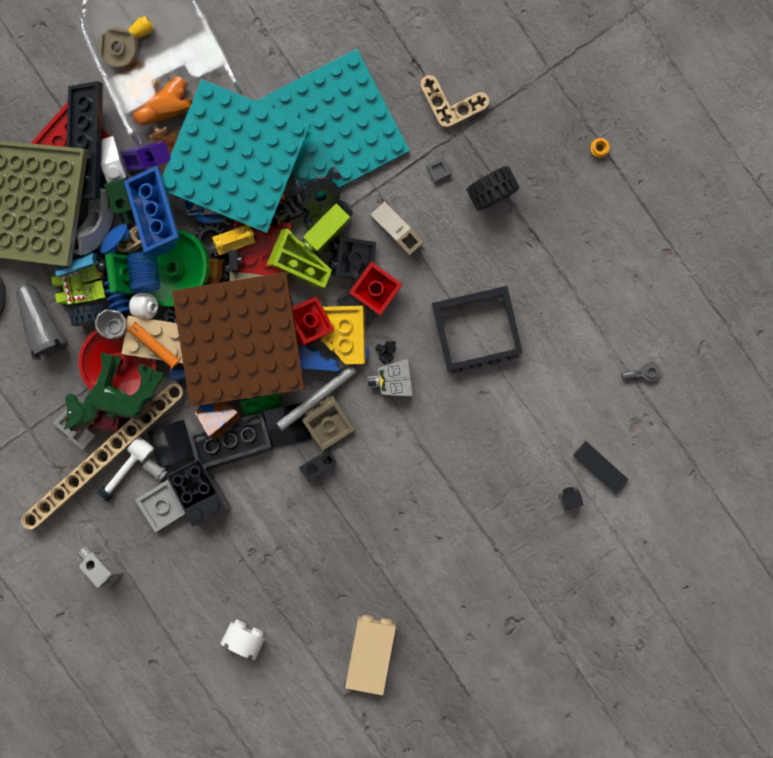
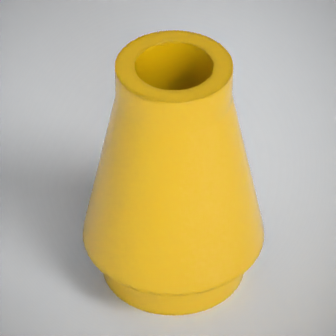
(141, 27)

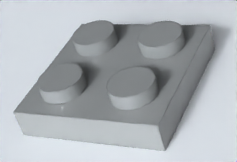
(160, 506)

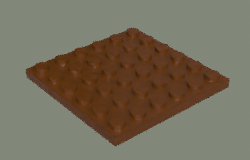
(238, 339)

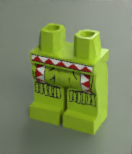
(76, 289)

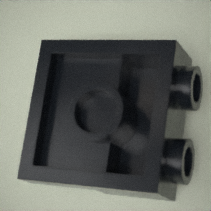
(351, 256)

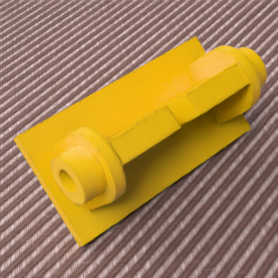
(233, 239)

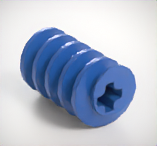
(119, 300)

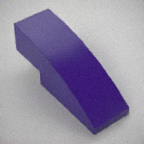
(145, 156)

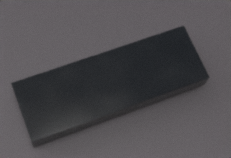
(600, 467)

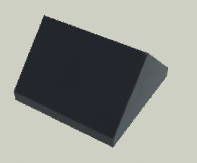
(171, 443)

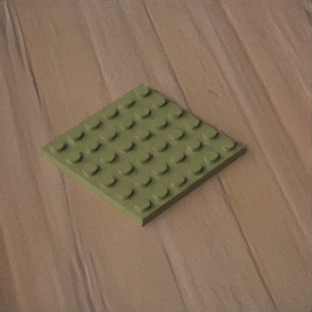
(40, 201)

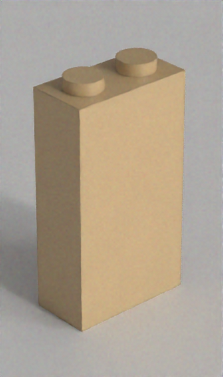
(370, 655)

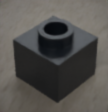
(570, 498)

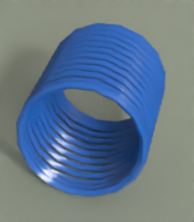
(145, 268)

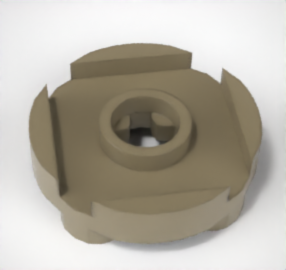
(127, 41)

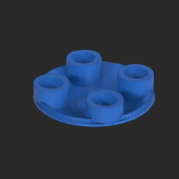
(113, 238)

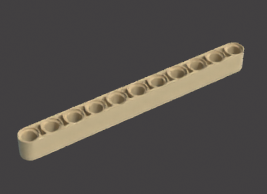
(97, 463)

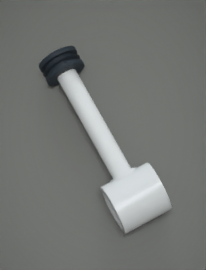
(140, 451)

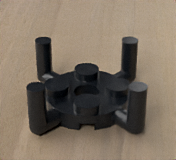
(320, 206)

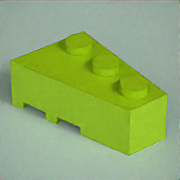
(298, 261)

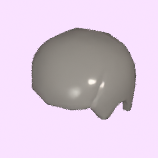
(111, 324)

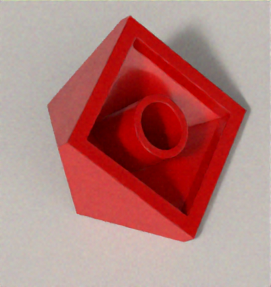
(375, 288)
(311, 321)

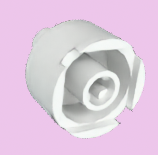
(243, 640)

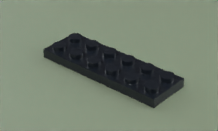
(85, 131)

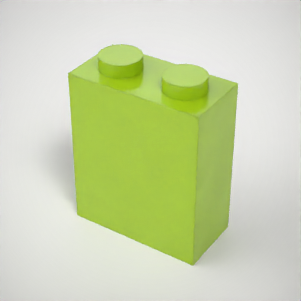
(326, 229)

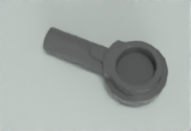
(649, 372)

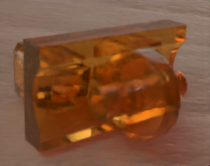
(169, 138)

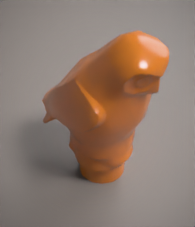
(164, 104)

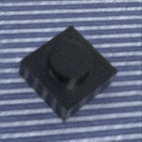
(235, 260)

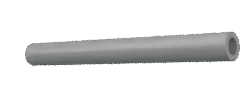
(316, 398)

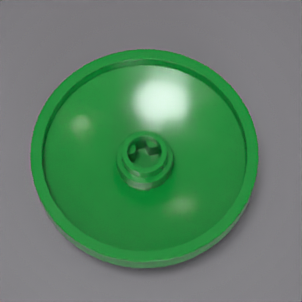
(181, 268)

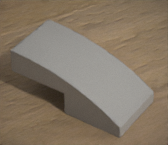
(80, 438)

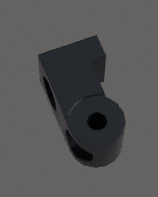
(317, 465)

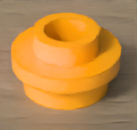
(600, 141)

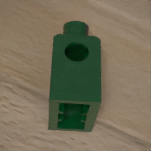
(116, 192)

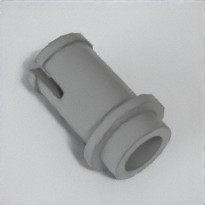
(155, 470)

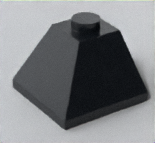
(292, 434)

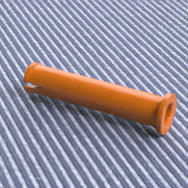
(154, 345)

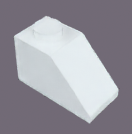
(111, 160)

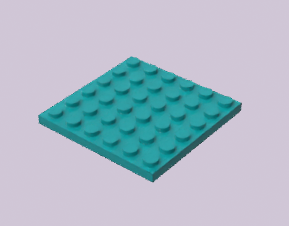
(347, 121)
(234, 155)

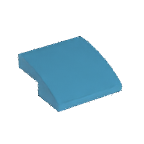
(78, 264)

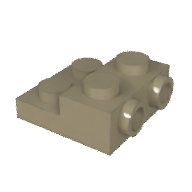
(327, 422)

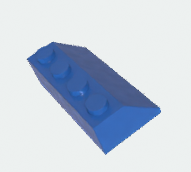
(152, 212)

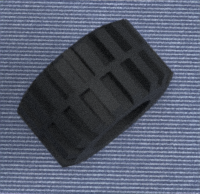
(492, 188)

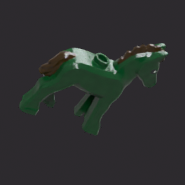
(111, 399)

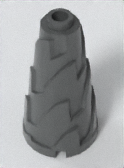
(39, 326)

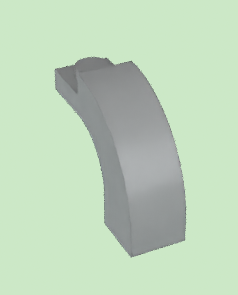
(95, 226)

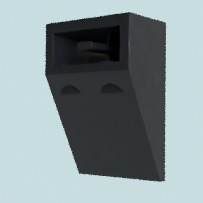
(198, 492)

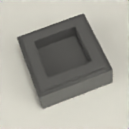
(438, 170)

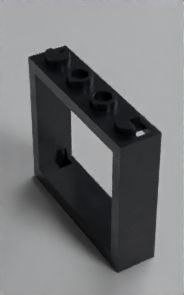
(476, 362)

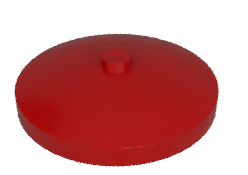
(127, 375)

